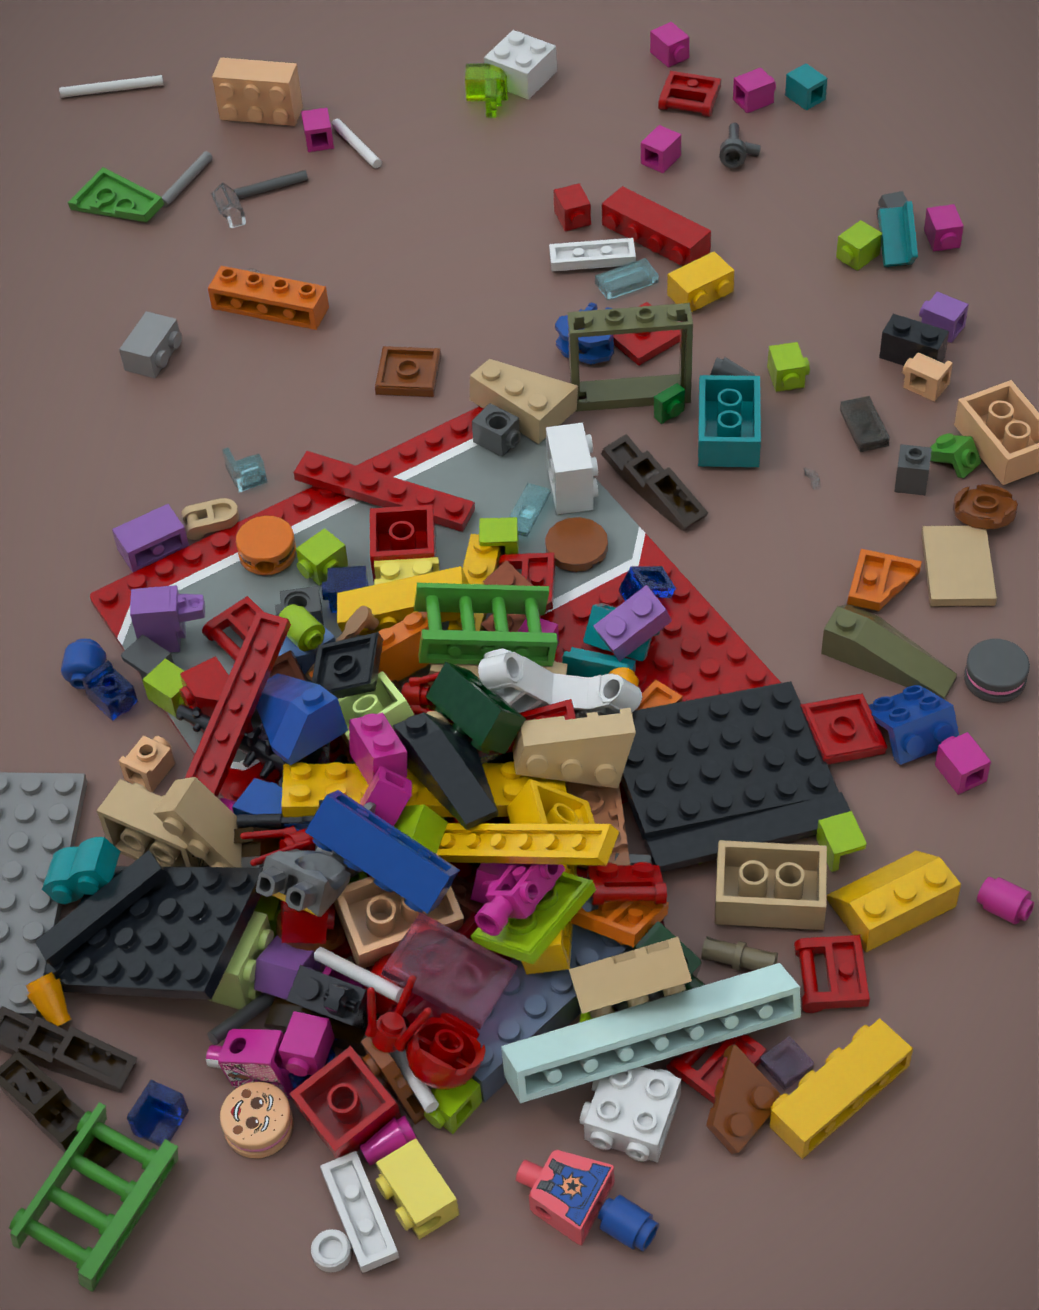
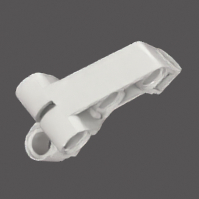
(531, 686)

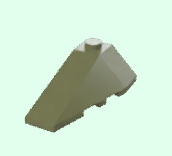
(882, 650)

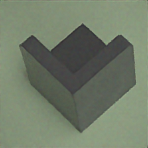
(145, 655)

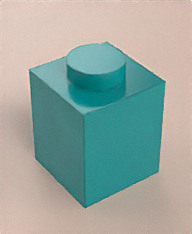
(806, 86)

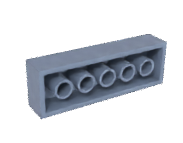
(537, 1004)

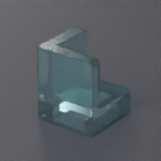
(245, 472)

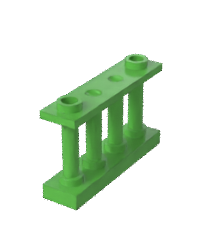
(469, 645)
(112, 1228)

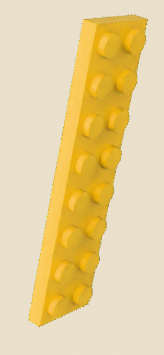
(309, 783)

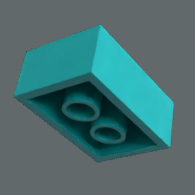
(729, 421)

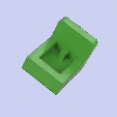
(956, 450)

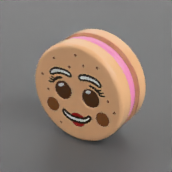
(256, 1119)

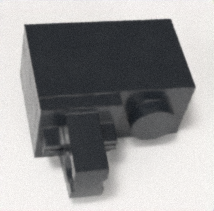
(330, 997)

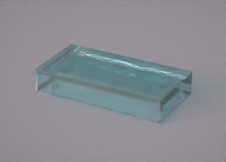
(626, 278)

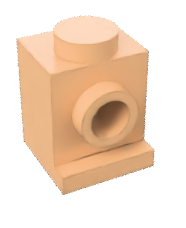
(926, 376)
(148, 762)

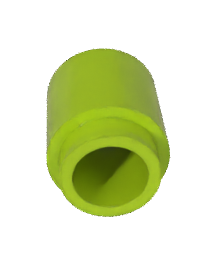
(305, 629)

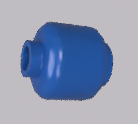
(80, 660)

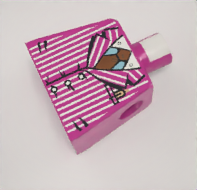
(251, 1057)

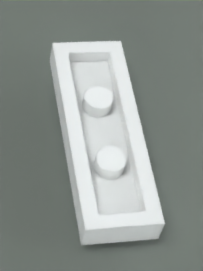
(592, 254)
(359, 1212)

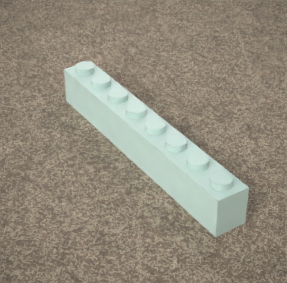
(650, 1032)

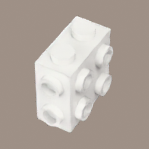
(632, 1112)

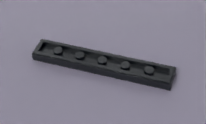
(773, 825)

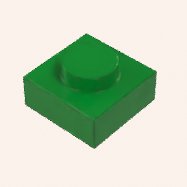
(669, 403)

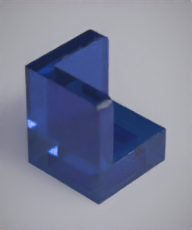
(157, 1113)

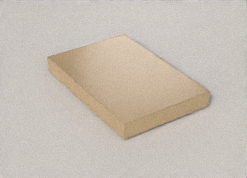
(958, 566)

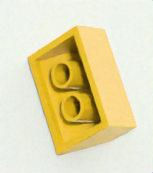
(896, 898)

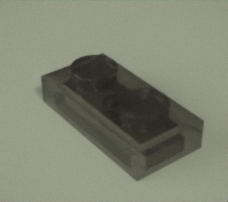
(864, 424)

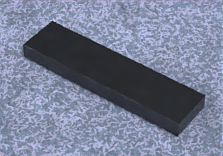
(101, 908)

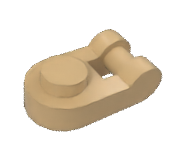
(221, 515)

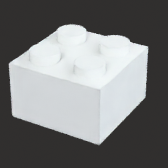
(525, 62)
(571, 468)

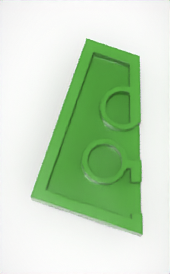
(116, 197)

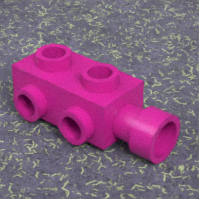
(516, 894)

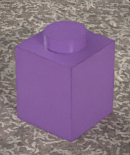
(945, 313)

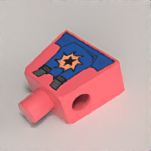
(567, 1191)

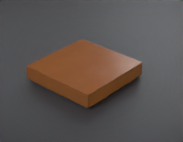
(408, 371)

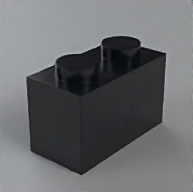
(906, 337)

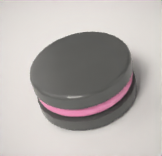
(996, 670)

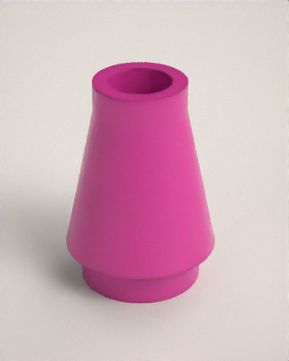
(388, 1139)

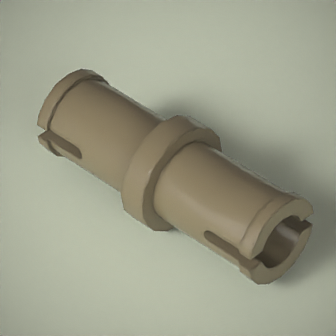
(737, 955)

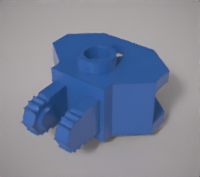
(595, 348)

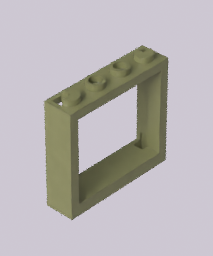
(635, 390)

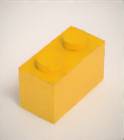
(701, 281)

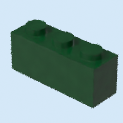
(474, 709)

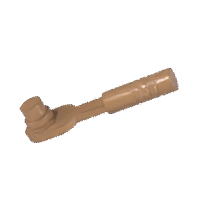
(360, 619)

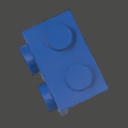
(915, 722)

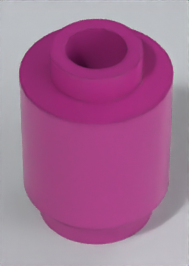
(1005, 900)

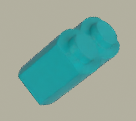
(80, 870)

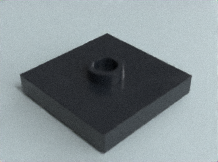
(349, 665)

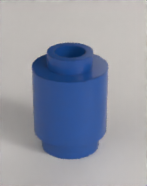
(627, 1223)

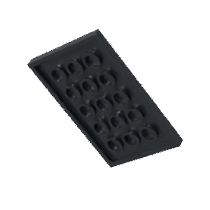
(722, 759)
(169, 939)

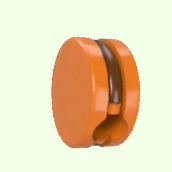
(266, 545)

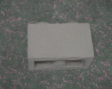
(150, 344)

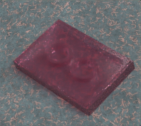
(450, 970)

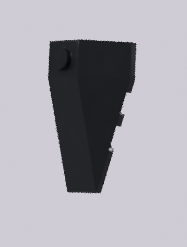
(447, 768)

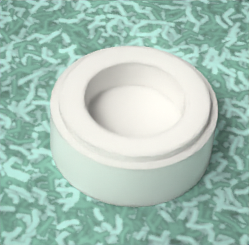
(331, 1250)

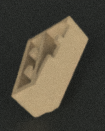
(526, 394)
(576, 750)
(631, 977)

